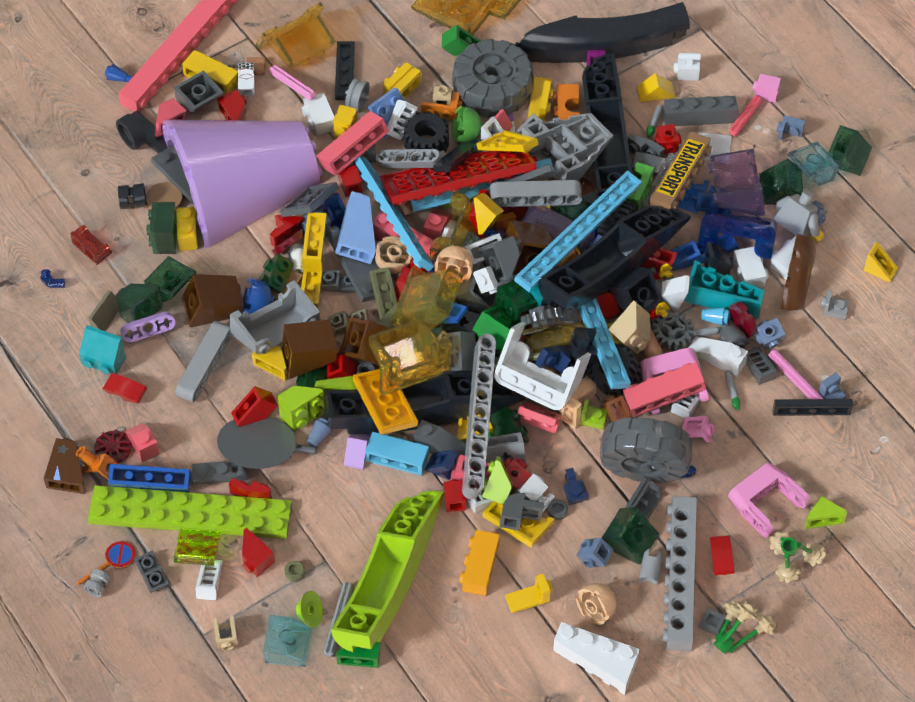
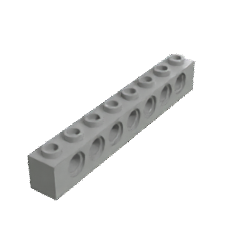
(680, 638)

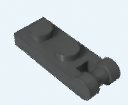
(217, 472)

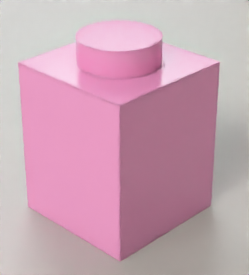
(767, 87)

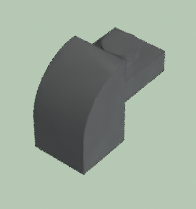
(516, 508)

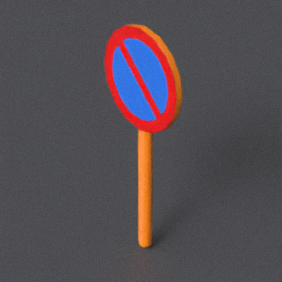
(117, 555)

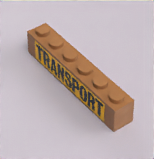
(681, 172)

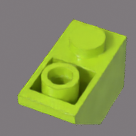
(498, 483)

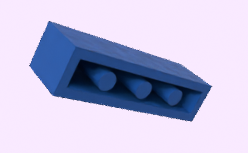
(150, 478)

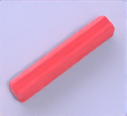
(745, 115)

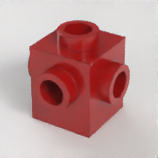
(668, 138)
(523, 473)

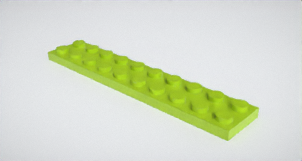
(189, 511)

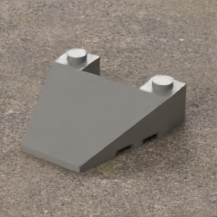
(571, 141)

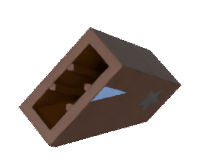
(64, 468)

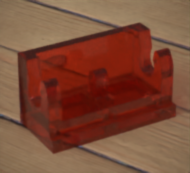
(90, 245)

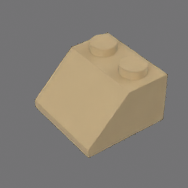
(633, 327)

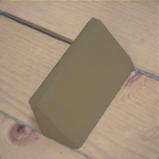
(104, 312)

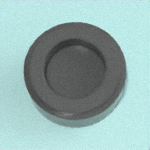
(557, 509)

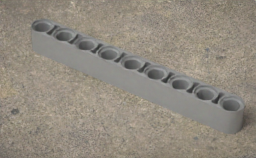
(476, 423)

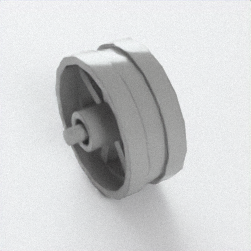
(357, 94)

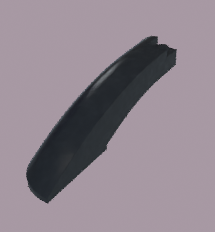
(624, 35)
(605, 103)
(612, 256)
(436, 400)

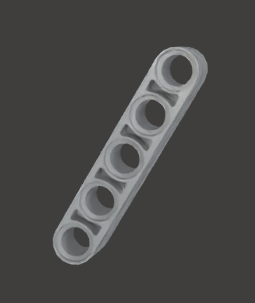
(536, 193)
(203, 361)

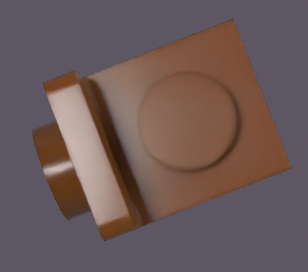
(616, 408)

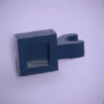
(574, 490)

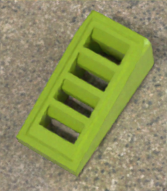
(342, 383)

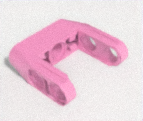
(674, 360)
(758, 485)

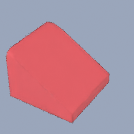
(503, 120)

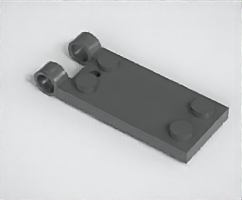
(170, 166)
(356, 270)

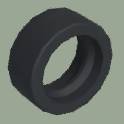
(131, 131)

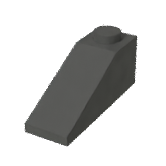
(438, 439)

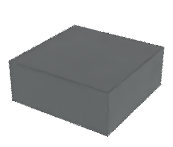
(712, 621)

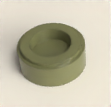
(294, 571)

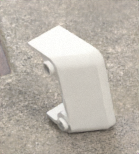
(534, 382)

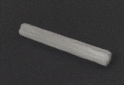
(346, 593)

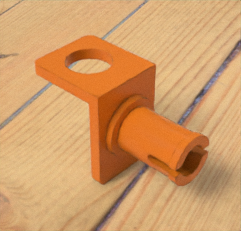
(94, 462)

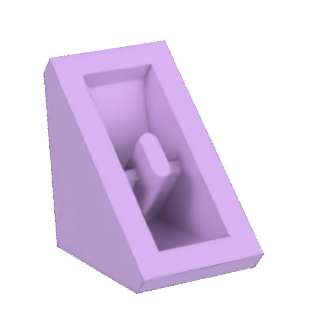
(355, 450)

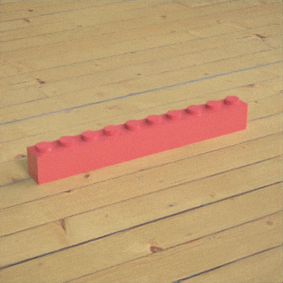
(172, 53)

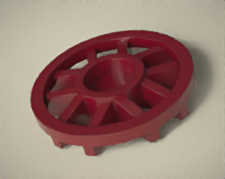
(112, 445)

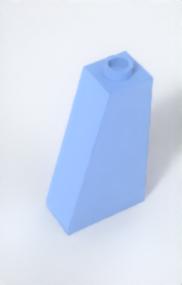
(357, 233)

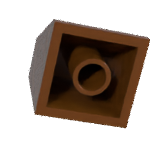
(531, 240)
(211, 299)
(356, 339)
(308, 346)

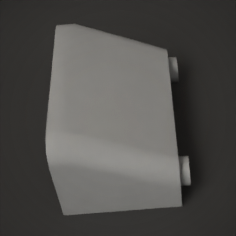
(265, 326)

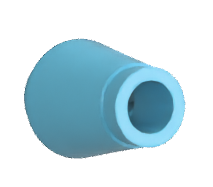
(716, 315)

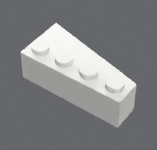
(598, 655)

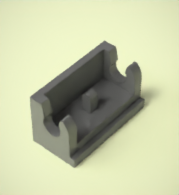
(462, 350)
(645, 497)

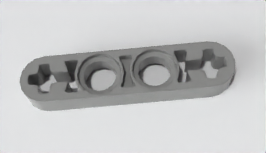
(389, 157)

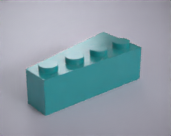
(719, 291)

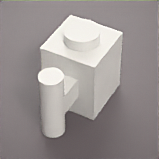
(687, 66)
(533, 490)

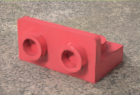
(539, 417)

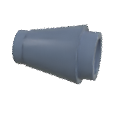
(319, 432)

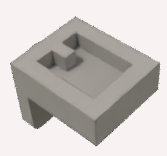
(834, 306)

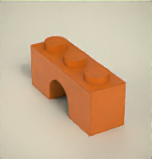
(567, 98)

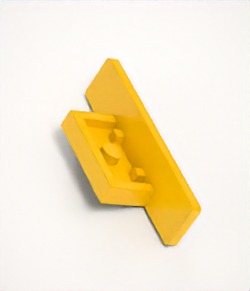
(540, 98)

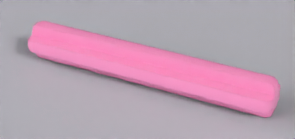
(292, 82)
(793, 375)

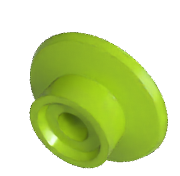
(310, 609)

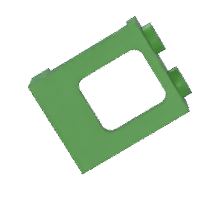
(645, 174)

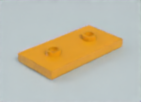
(387, 411)

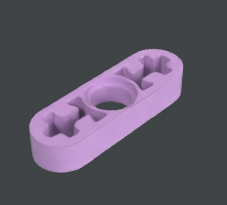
(141, 322)

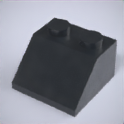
(638, 286)

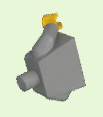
(799, 215)

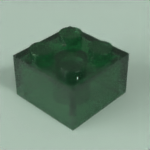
(162, 228)

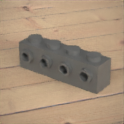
(700, 110)

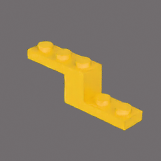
(313, 256)

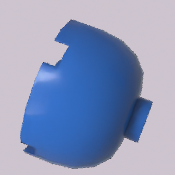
(257, 295)

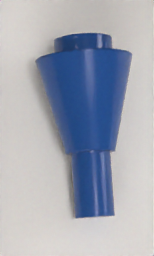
(117, 74)

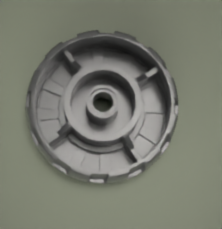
(493, 77)
(646, 450)

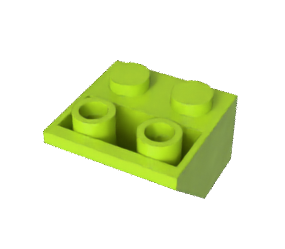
(300, 406)

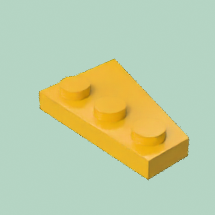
(508, 141)
(529, 531)

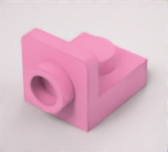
(699, 427)

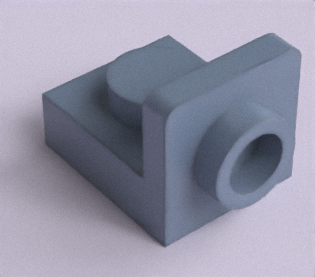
(791, 126)
(830, 388)

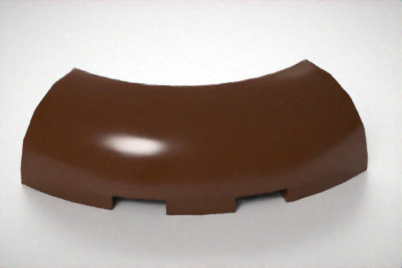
(800, 272)

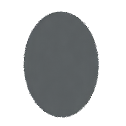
(257, 444)

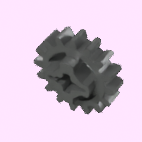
(542, 315)
(673, 330)

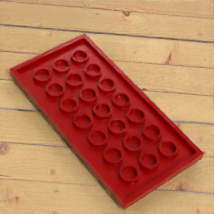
(476, 169)

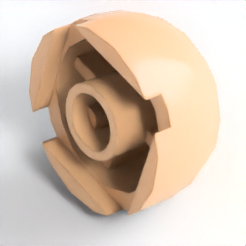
(392, 254)
(456, 258)
(597, 602)

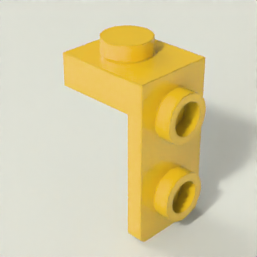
(530, 596)

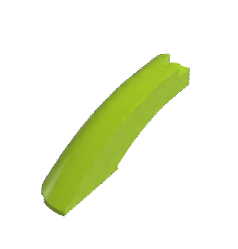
(388, 571)

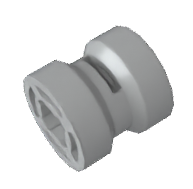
(96, 584)

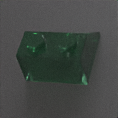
(171, 277)
(139, 301)
(630, 534)

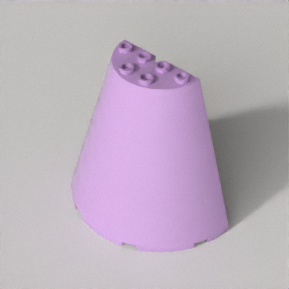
(241, 169)

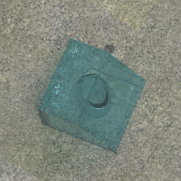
(815, 163)
(286, 641)

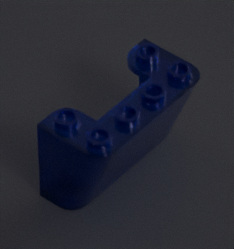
(741, 225)

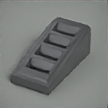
(761, 377)

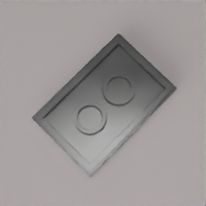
(309, 199)

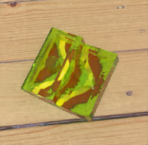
(197, 547)

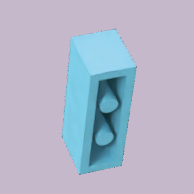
(397, 453)

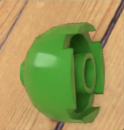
(467, 125)

